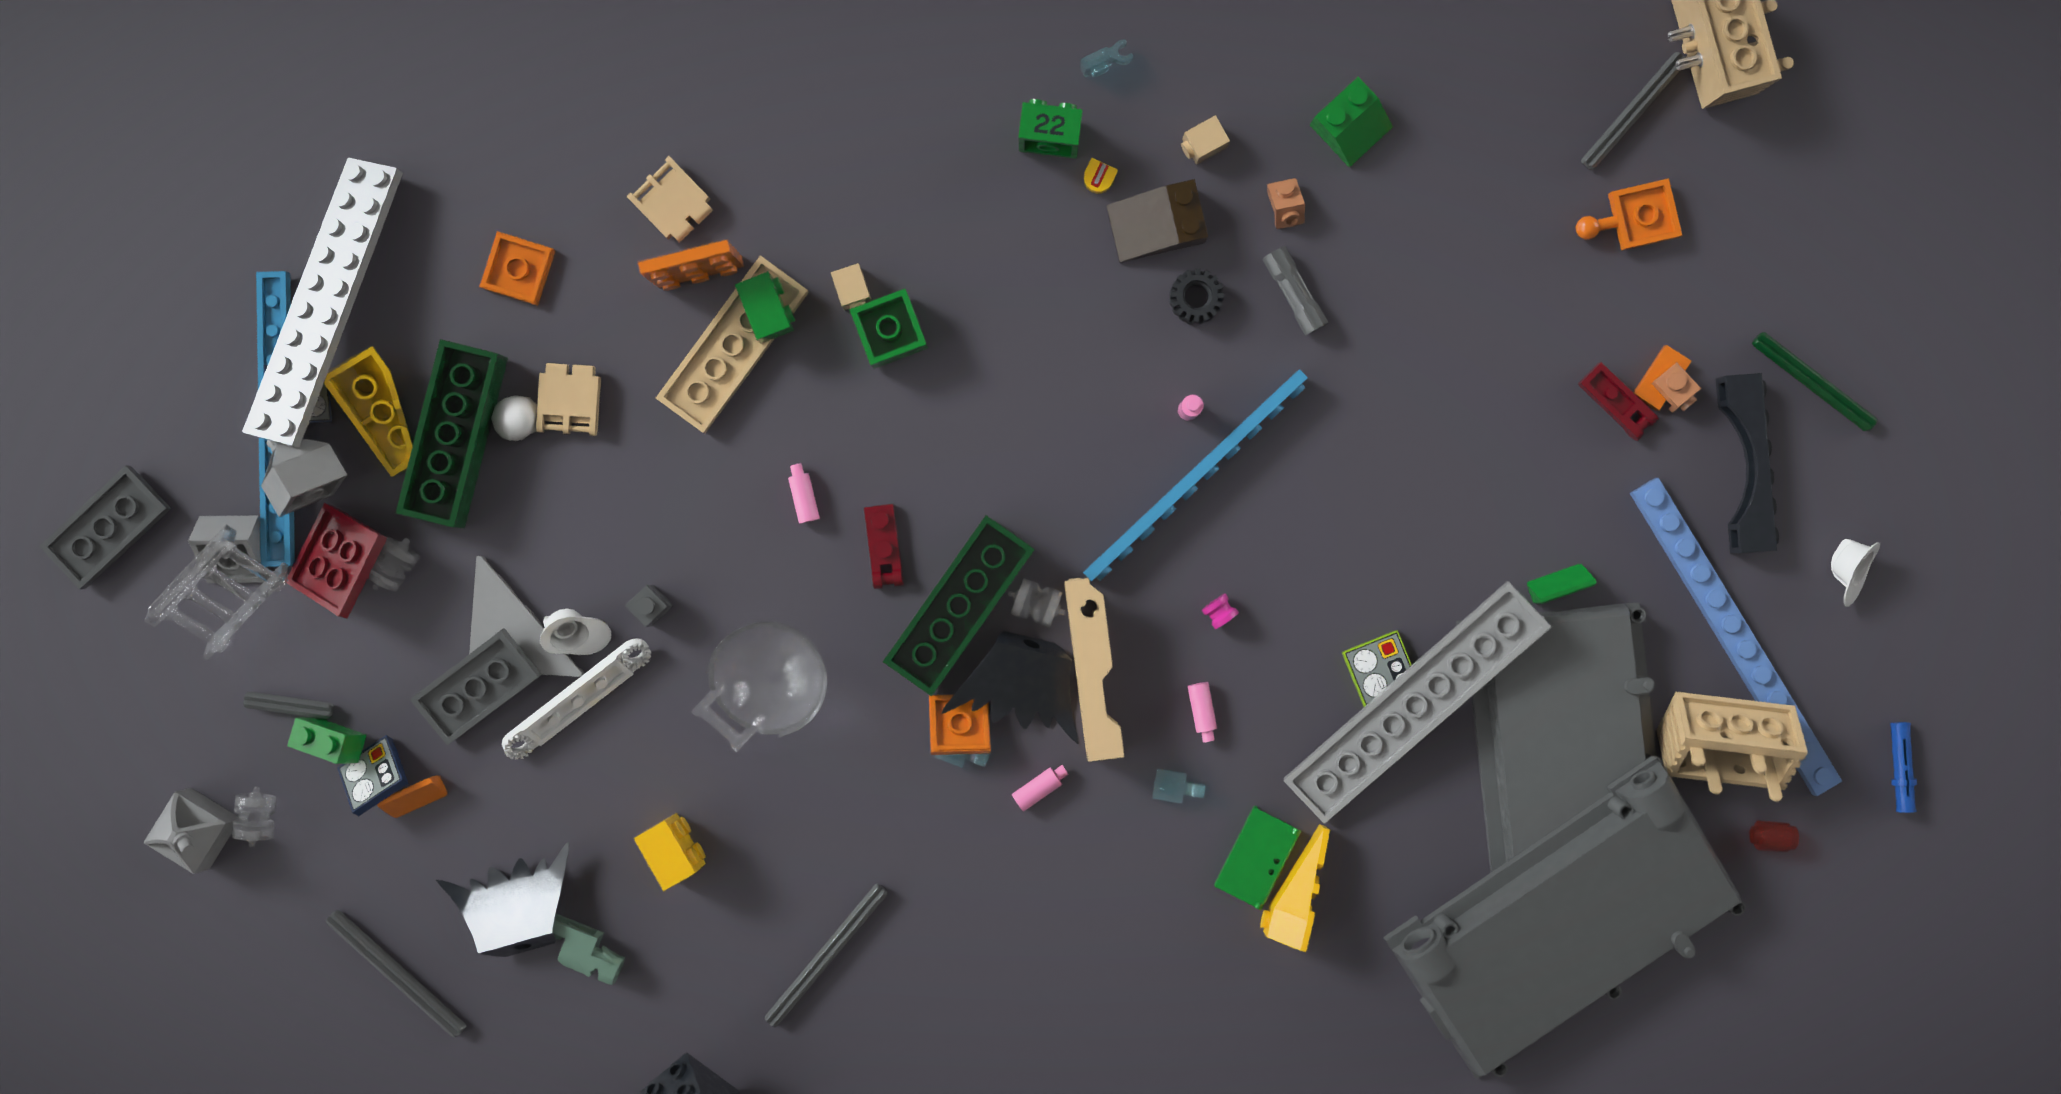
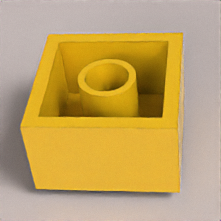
(671, 851)

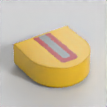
(1099, 176)

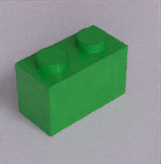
(765, 307)
(326, 740)

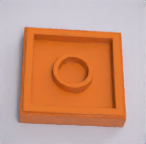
(517, 268)
(959, 729)

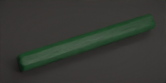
(1814, 381)

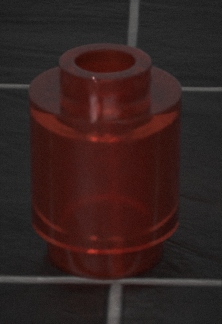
(1774, 836)

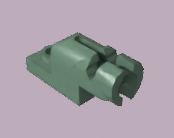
(582, 950)

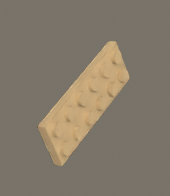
(722, 356)

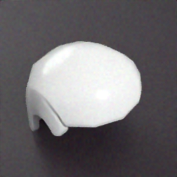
(515, 417)

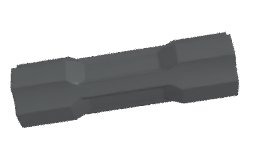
(1305, 309)

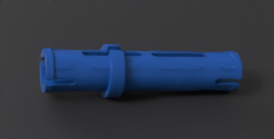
(1903, 767)

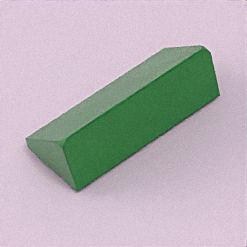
(1560, 584)

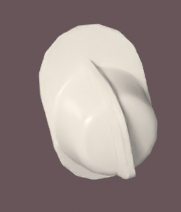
(1851, 566)
(572, 633)

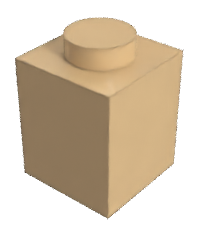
(1204, 140)
(851, 286)

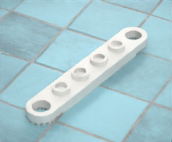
(576, 699)

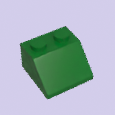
(1352, 122)

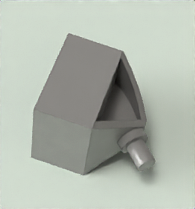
(301, 475)
(191, 830)

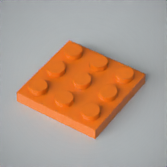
(692, 265)

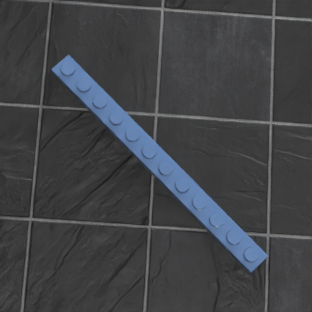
(1727, 622)

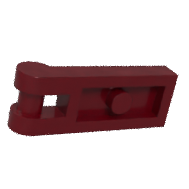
(1618, 400)
(883, 545)

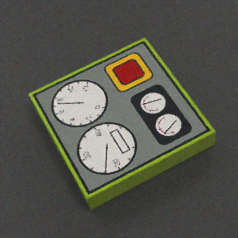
(1376, 664)

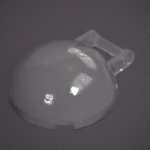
(765, 681)

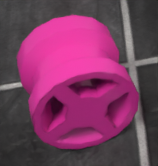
(1220, 611)

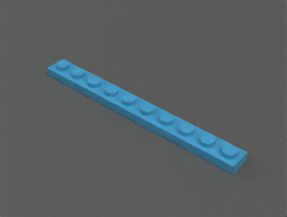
(273, 305)
(1205, 469)

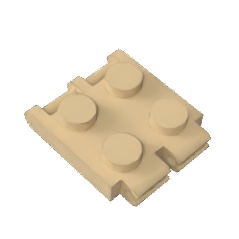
(672, 201)
(568, 398)

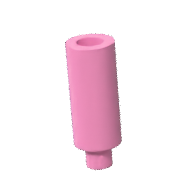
(1190, 407)
(803, 495)
(1202, 710)
(1039, 787)

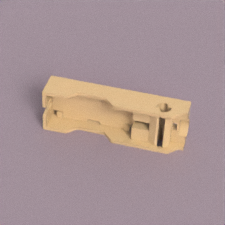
(1092, 664)

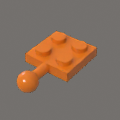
(1640, 215)

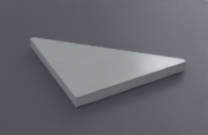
(499, 608)

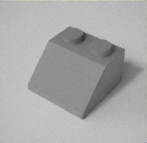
(246, 538)

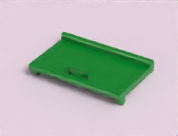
(1256, 856)

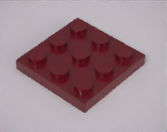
(336, 560)

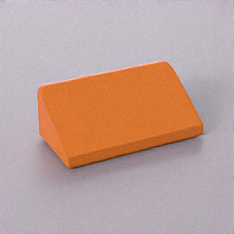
(414, 797)

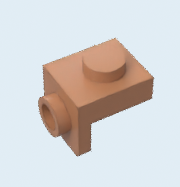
(1286, 203)
(1677, 388)

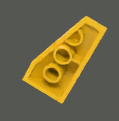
(371, 402)
(1290, 912)

